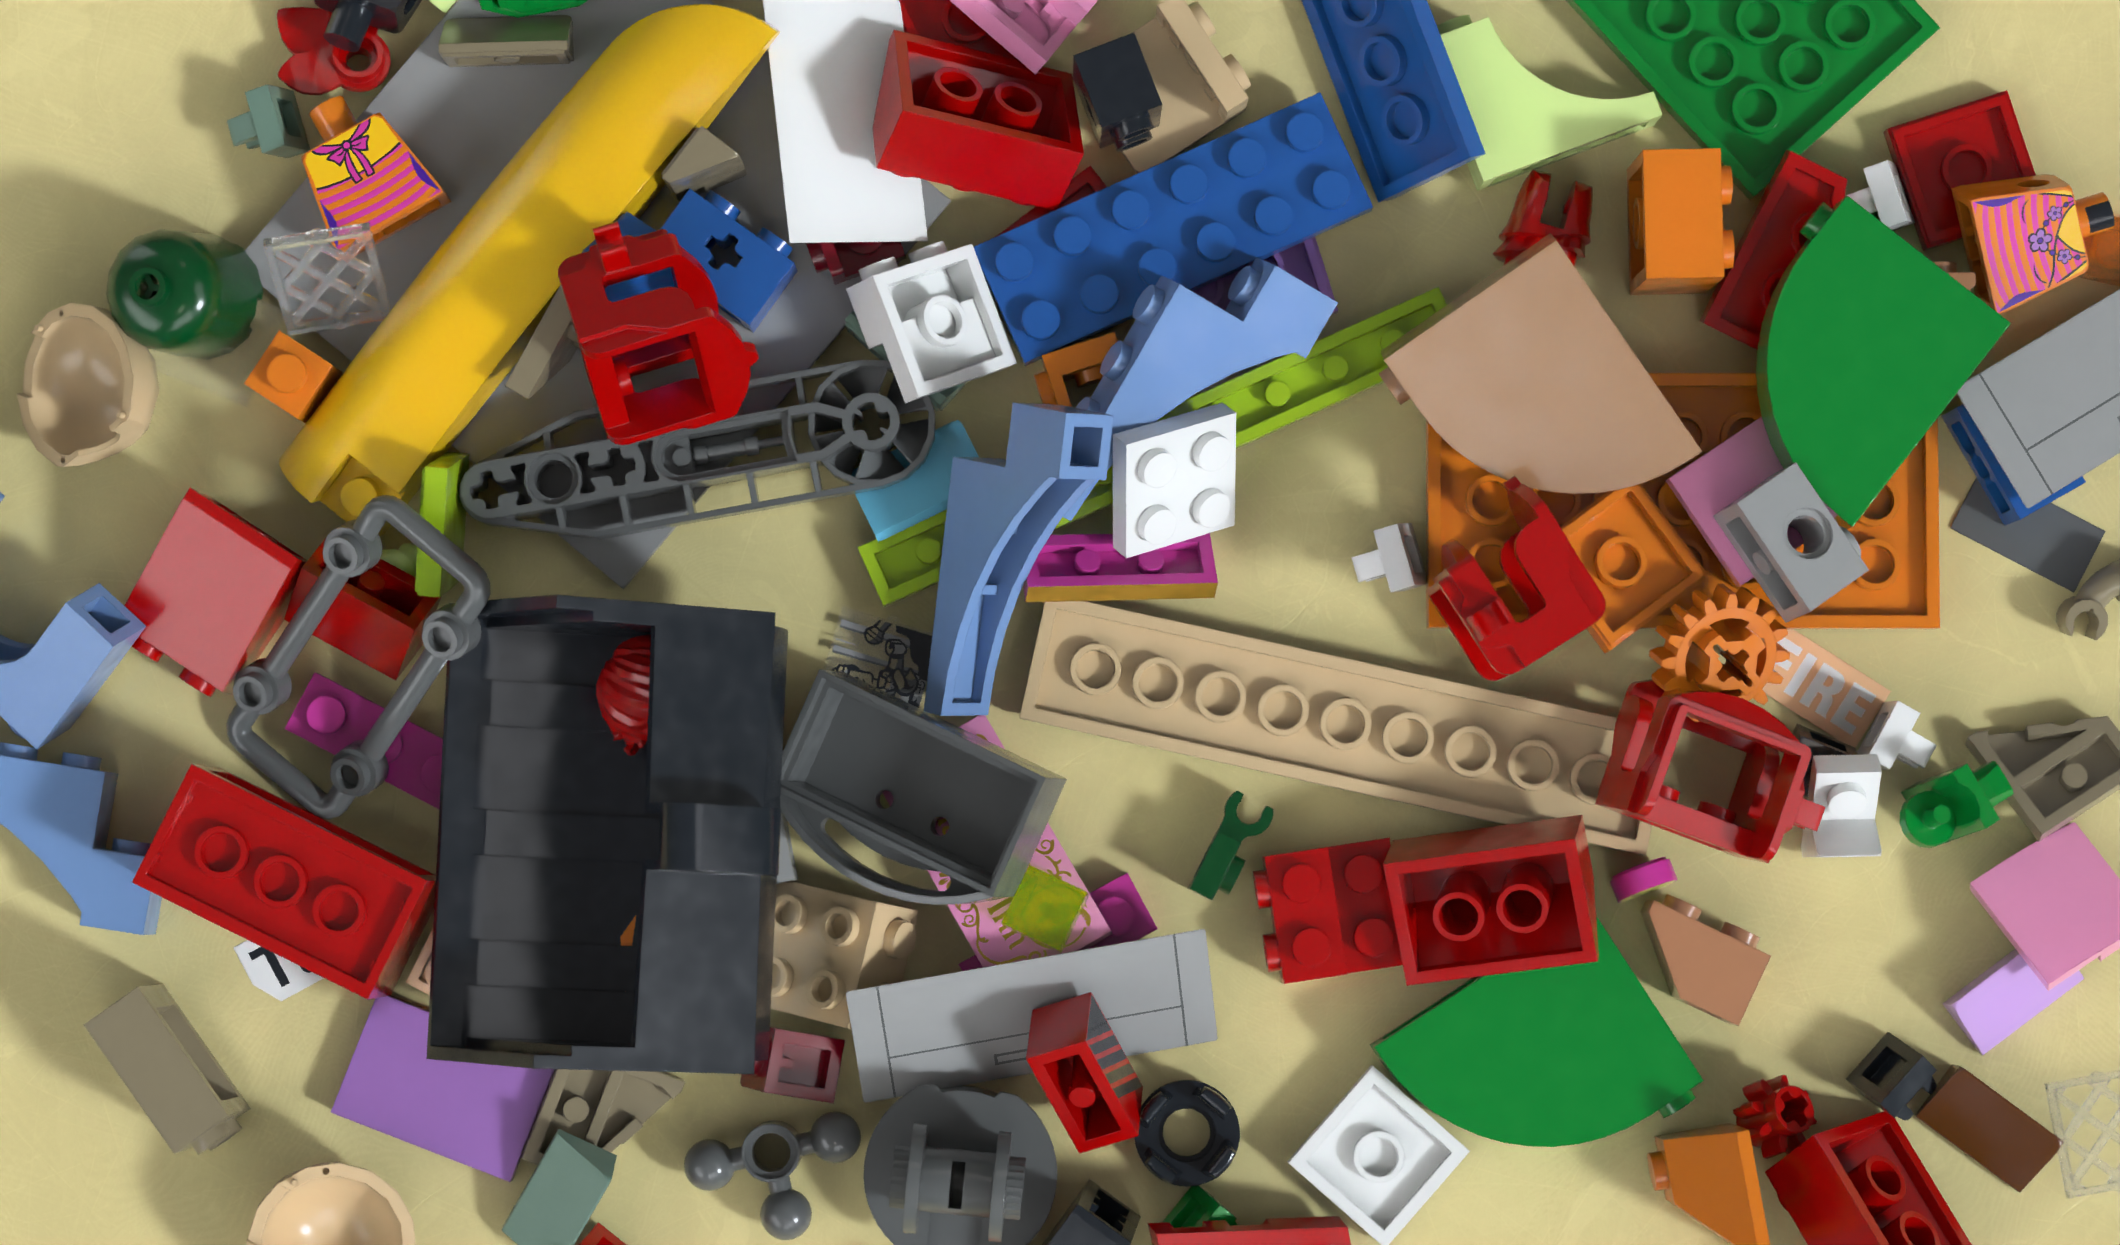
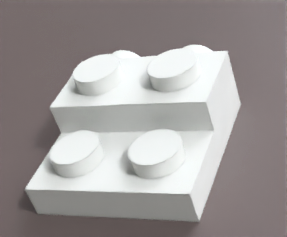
(932, 319)

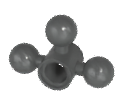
(785, 1211)

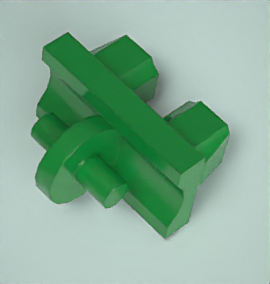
(1953, 804)

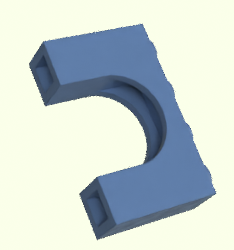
(56, 678)

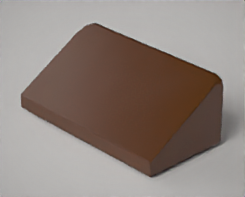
(1988, 1128)

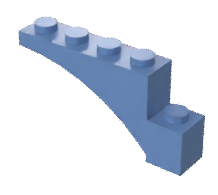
(1190, 343)
(992, 535)
(65, 821)

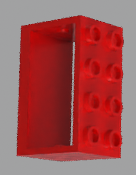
(289, 881)

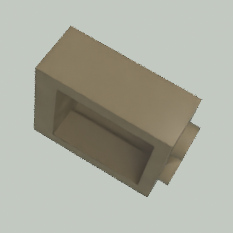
(169, 1069)

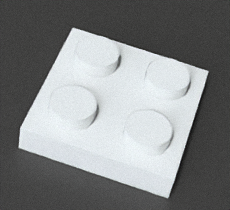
(1174, 480)
(1378, 1156)

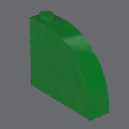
(1862, 354)
(1544, 1054)

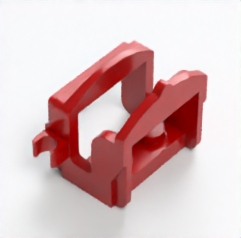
(652, 333)
(1544, 575)
(1764, 799)

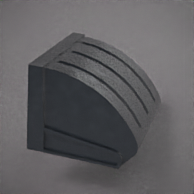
(568, 838)

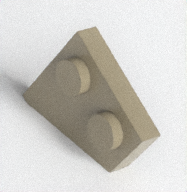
(547, 351)
(2054, 769)
(598, 1107)

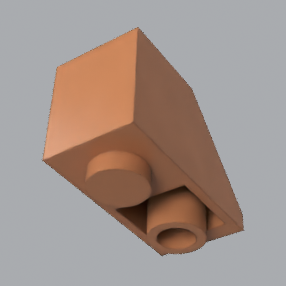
(1704, 965)

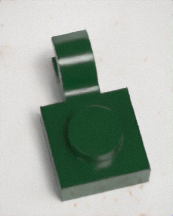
(1220, 864)

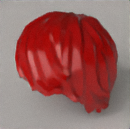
(625, 692)

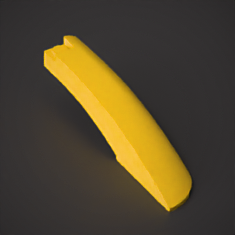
(498, 269)

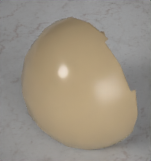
(86, 386)
(332, 1207)

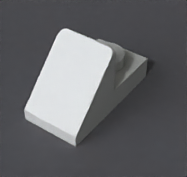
(1849, 793)

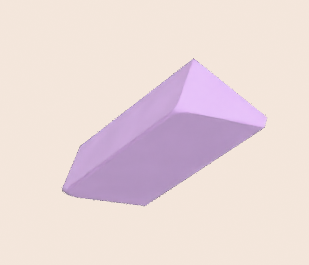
(2003, 1001)

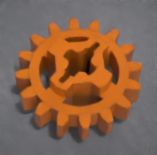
(1742, 630)

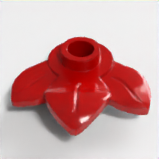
(320, 66)

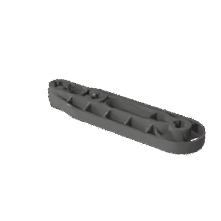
(667, 465)

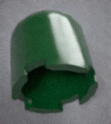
(202, 294)

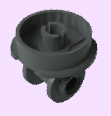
(960, 1168)

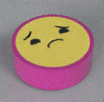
(1643, 879)

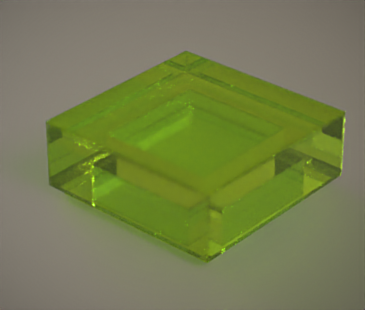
(1045, 909)

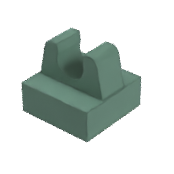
(271, 123)

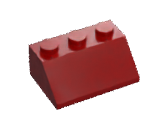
(976, 121)
(1493, 900)
(1863, 1189)

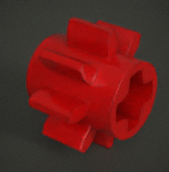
(1775, 1115)

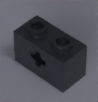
(1117, 93)

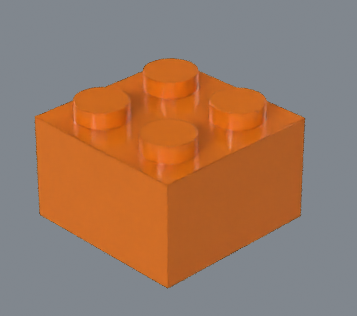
(1678, 221)

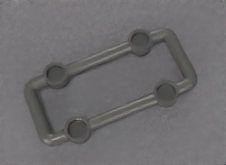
(445, 635)

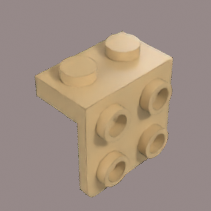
(1192, 80)
(834, 946)

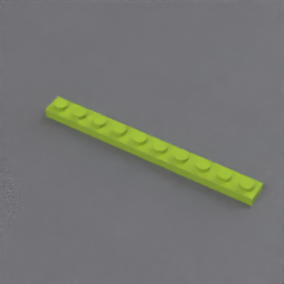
(1263, 403)

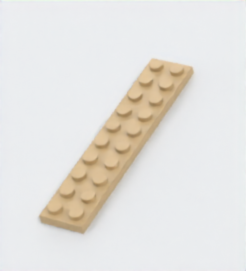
(1323, 719)

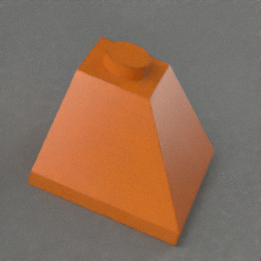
(1712, 1180)

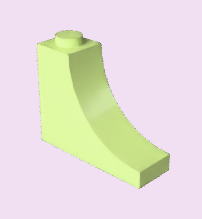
(1524, 118)

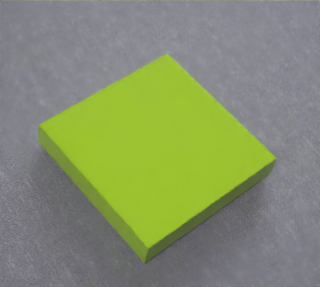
(443, 510)

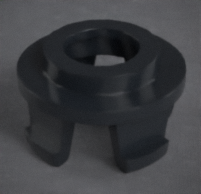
(1212, 1159)

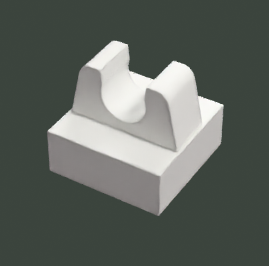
(1885, 196)
(1396, 559)
(1893, 737)

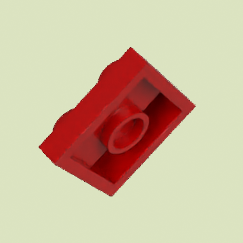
(1328, 911)

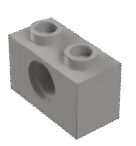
(1758, 532)

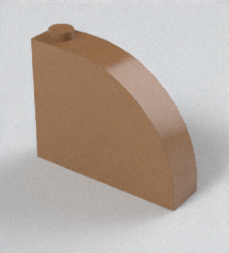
(1538, 382)

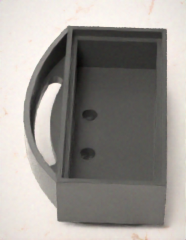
(864, 741)

